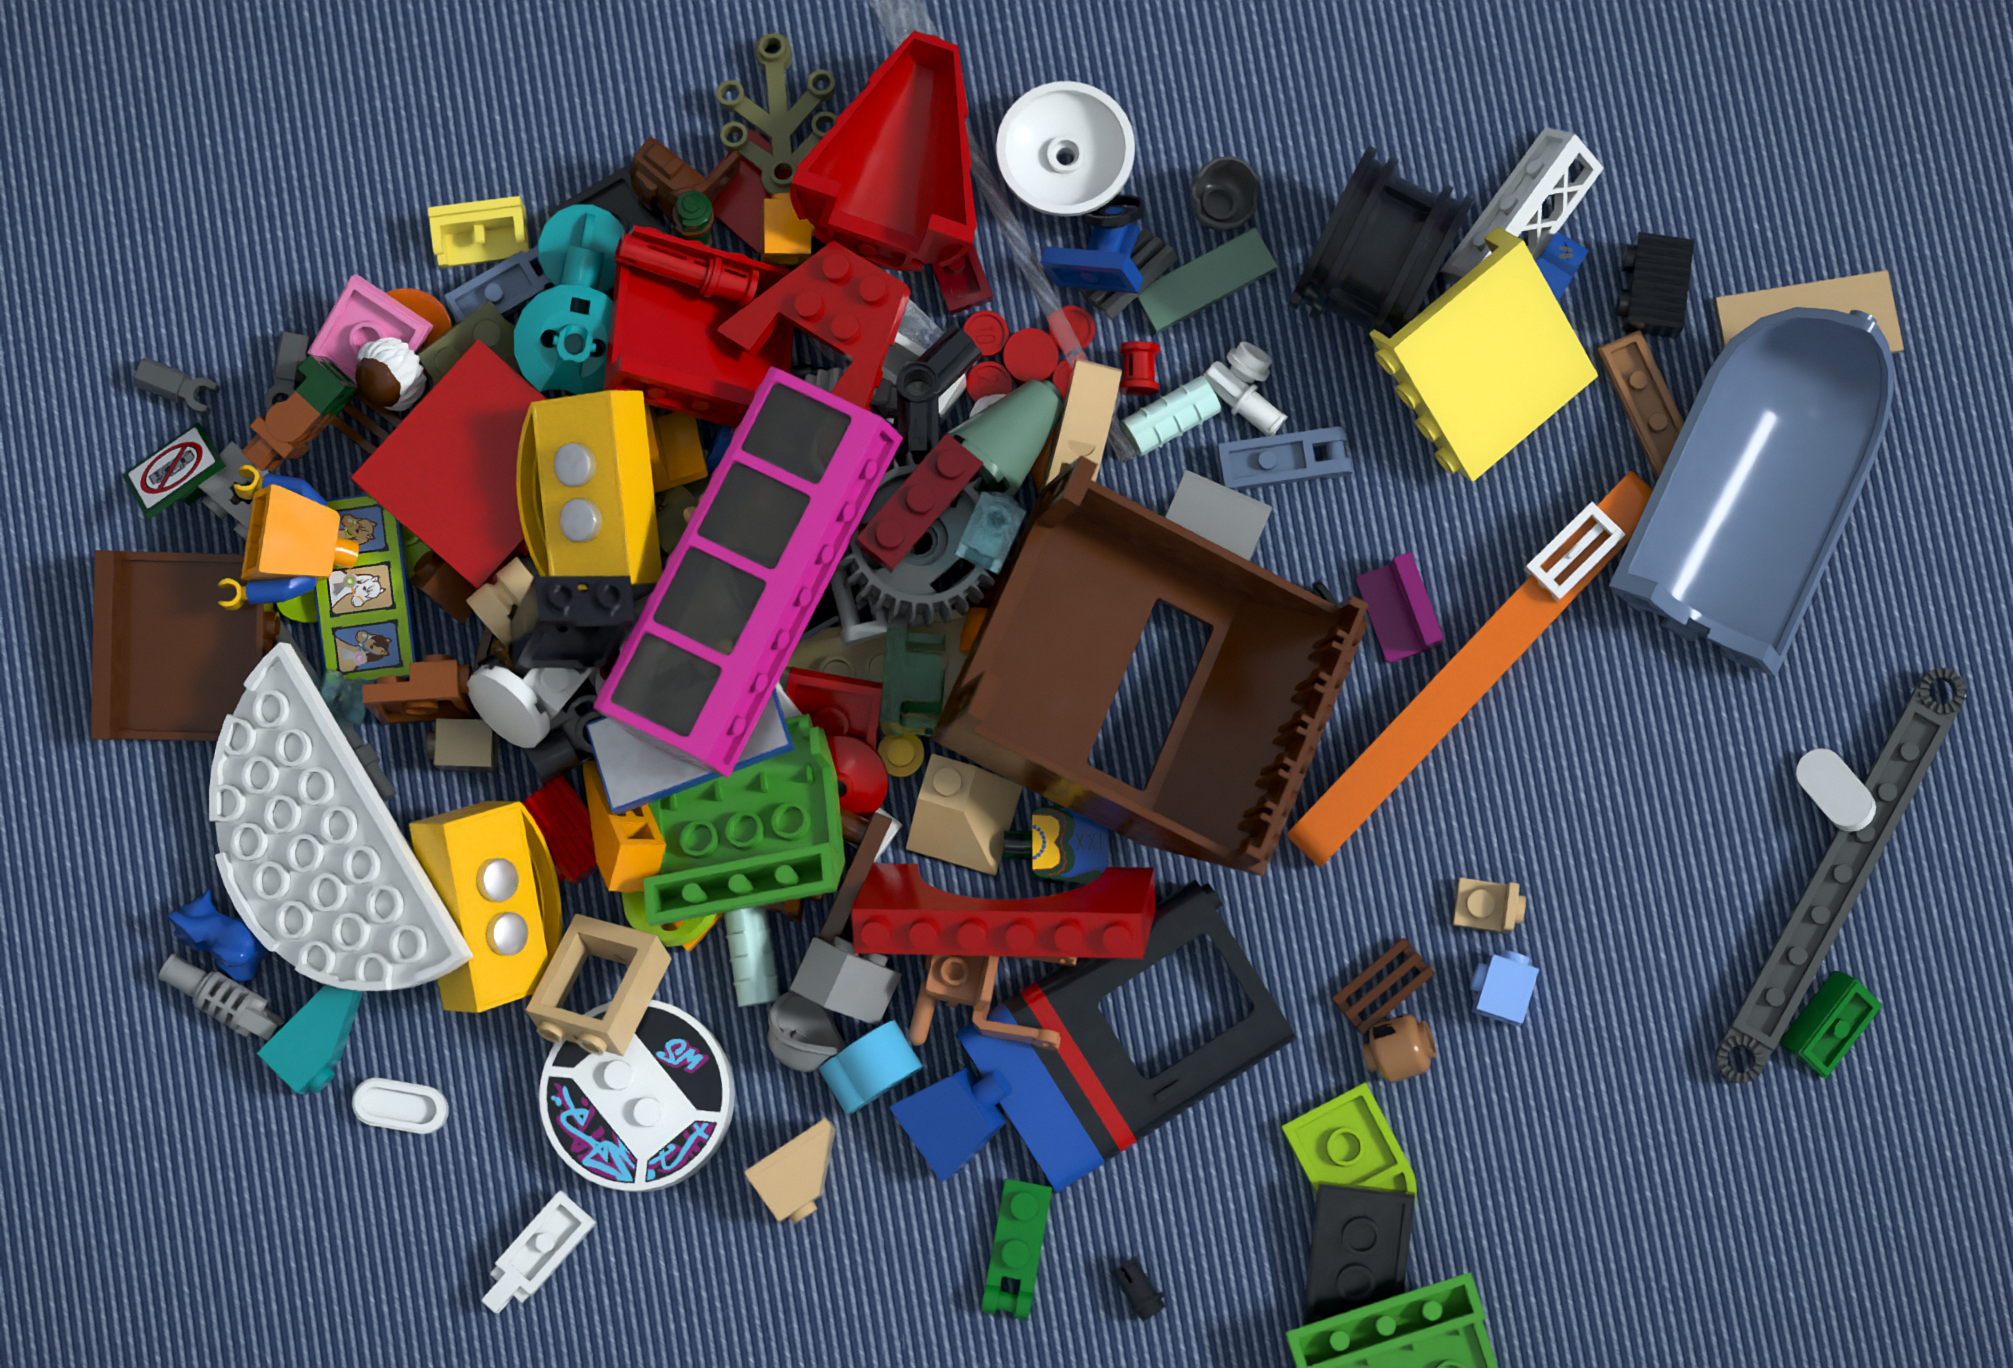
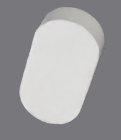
(1836, 790)
(400, 1105)

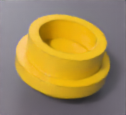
(901, 754)

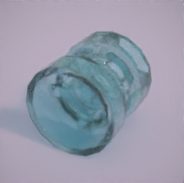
(344, 696)

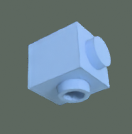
(1504, 987)

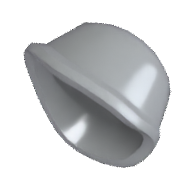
(802, 1033)

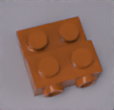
(434, 691)

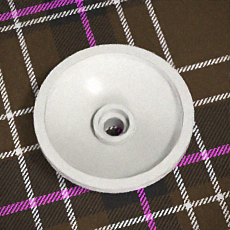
(1071, 121)

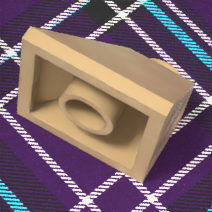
(963, 815)
(795, 1173)

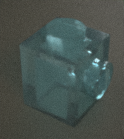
(991, 531)

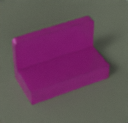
(1399, 609)

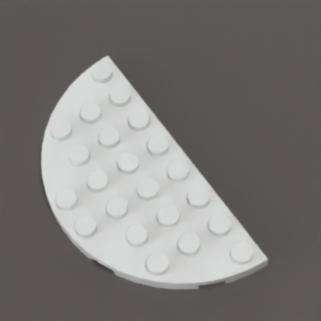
(315, 847)

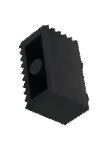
(1656, 284)

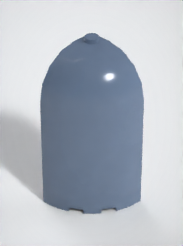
(1762, 482)

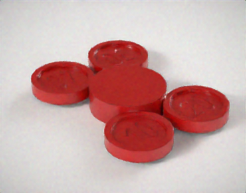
(1025, 355)

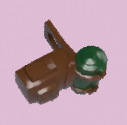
(679, 190)

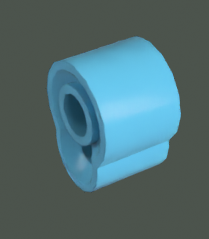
(870, 1067)

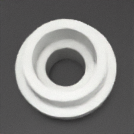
(1249, 362)

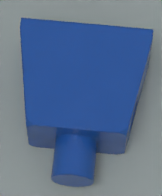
(954, 1118)

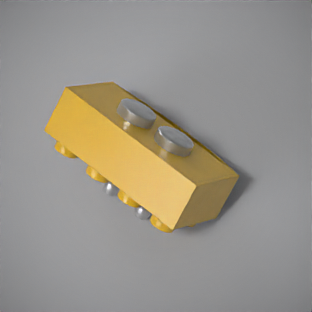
(589, 487)
(500, 894)

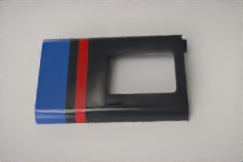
(1088, 1096)

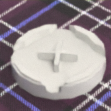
(508, 706)

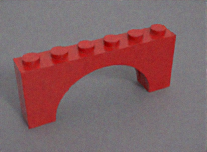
(1099, 920)

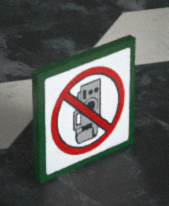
(174, 471)

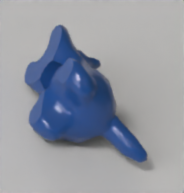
(227, 938)

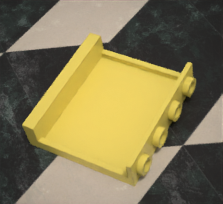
(1487, 359)

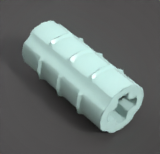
(1171, 415)
(751, 956)

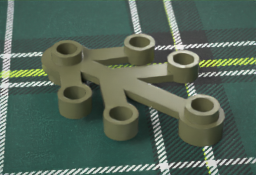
(779, 122)

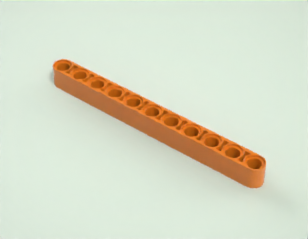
(1459, 686)

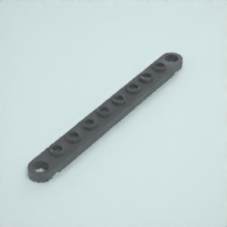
(1839, 878)

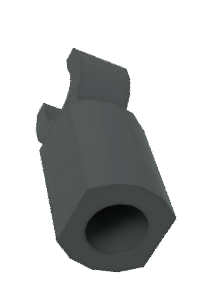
(290, 354)
(173, 384)

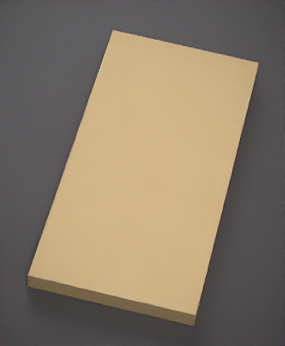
(1861, 292)

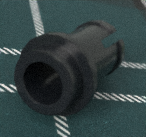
(1138, 1289)

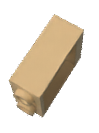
(609, 941)

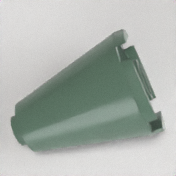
(1011, 434)

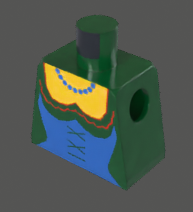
(1062, 847)

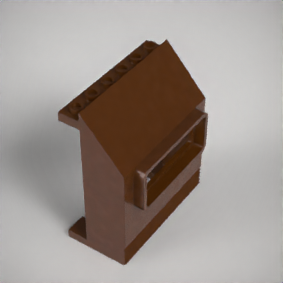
(1064, 640)

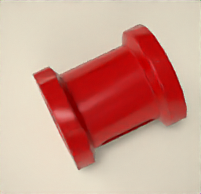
(1139, 368)

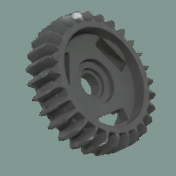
(909, 586)

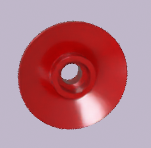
(861, 771)

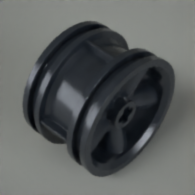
(1380, 249)

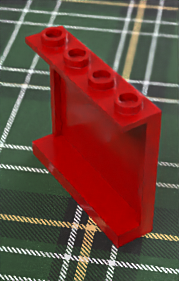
(669, 340)
(455, 466)

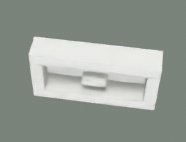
(1546, 580)

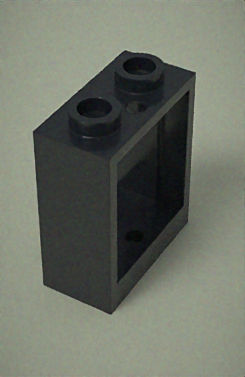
(590, 621)

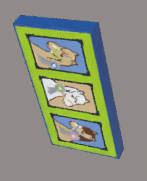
(369, 608)

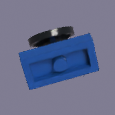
(1107, 258)

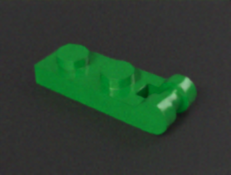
(1017, 1247)

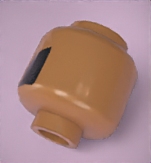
(1399, 1048)

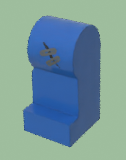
(1560, 262)

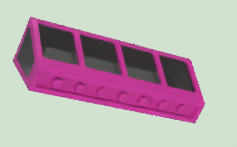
(748, 572)

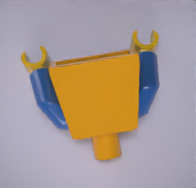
(288, 540)

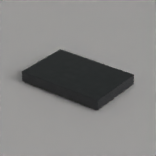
(1356, 1248)

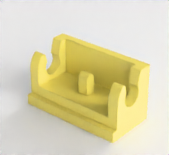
(479, 231)

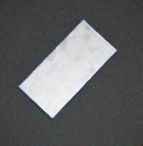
(643, 774)

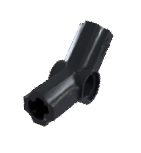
(939, 369)

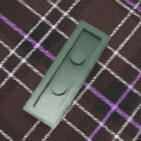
(1206, 280)

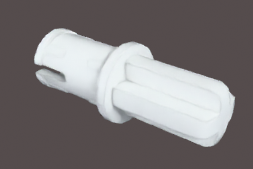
(1244, 399)

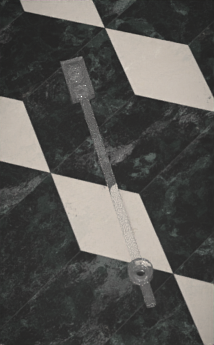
(898, 21)

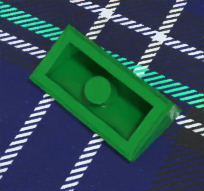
(1831, 1023)

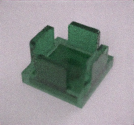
(911, 682)

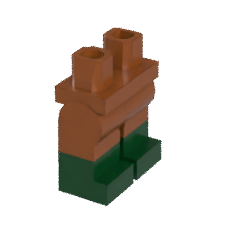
(301, 416)

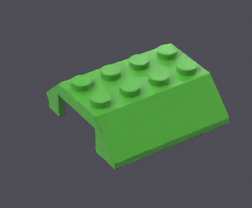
(751, 836)
(1411, 1330)

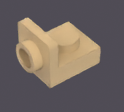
(1488, 906)

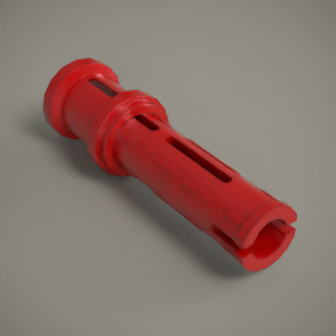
(707, 275)

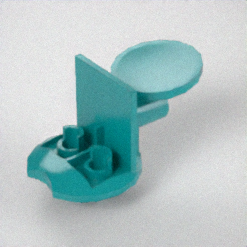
(579, 260)

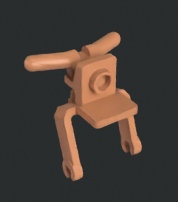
(971, 982)

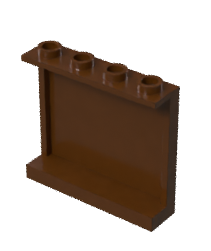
(165, 648)

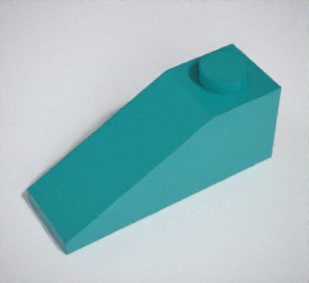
(313, 1040)

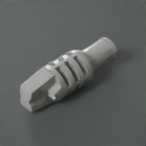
(222, 998)

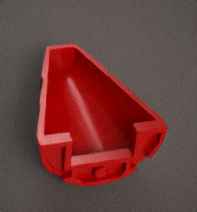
(896, 164)

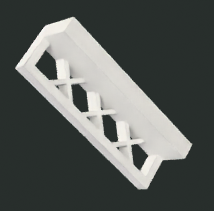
(1520, 199)

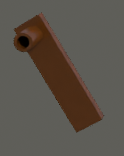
(869, 837)

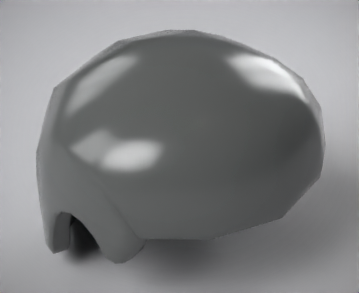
(1224, 193)

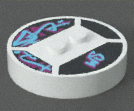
(643, 1114)

